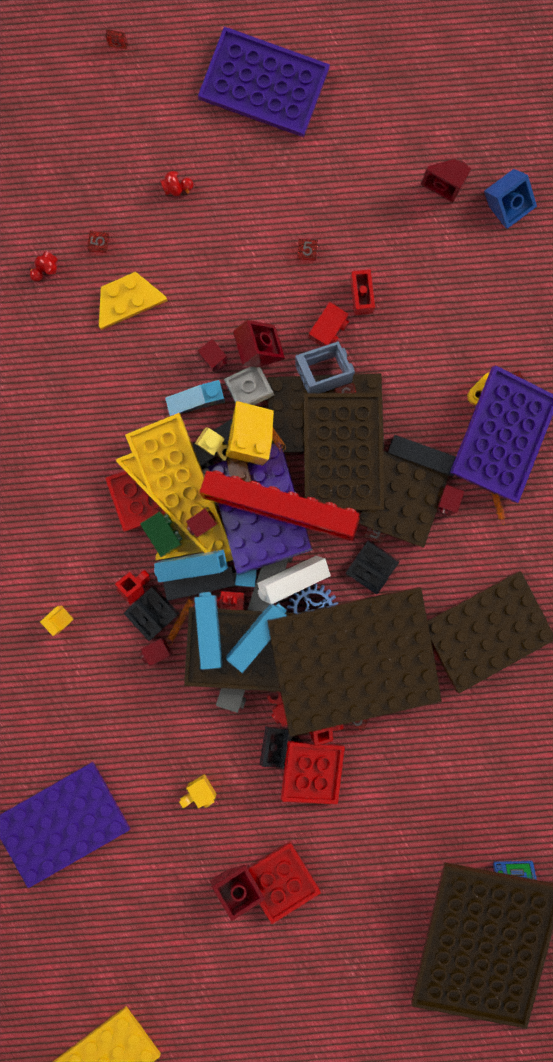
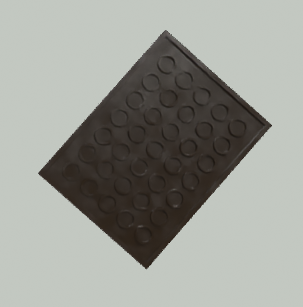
(354, 660)
(485, 945)

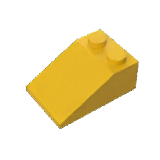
(250, 434)

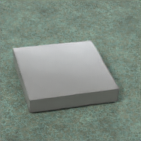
(249, 386)

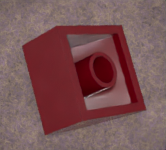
(446, 178)
(258, 344)
(237, 891)

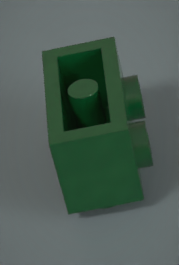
(161, 533)

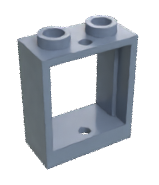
(321, 354)

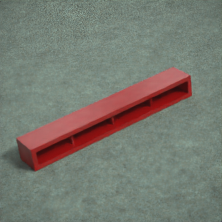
(280, 505)

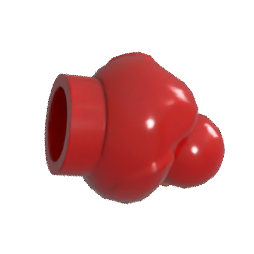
(172, 185)
(44, 263)

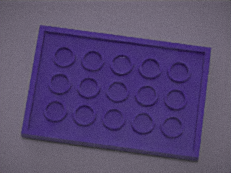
(263, 81)
(504, 434)
(256, 538)
(61, 824)

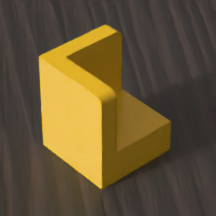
(56, 620)

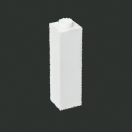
(293, 579)

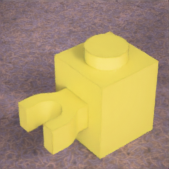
(211, 443)

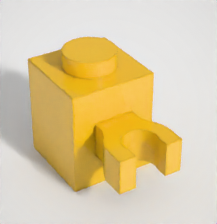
(200, 792)

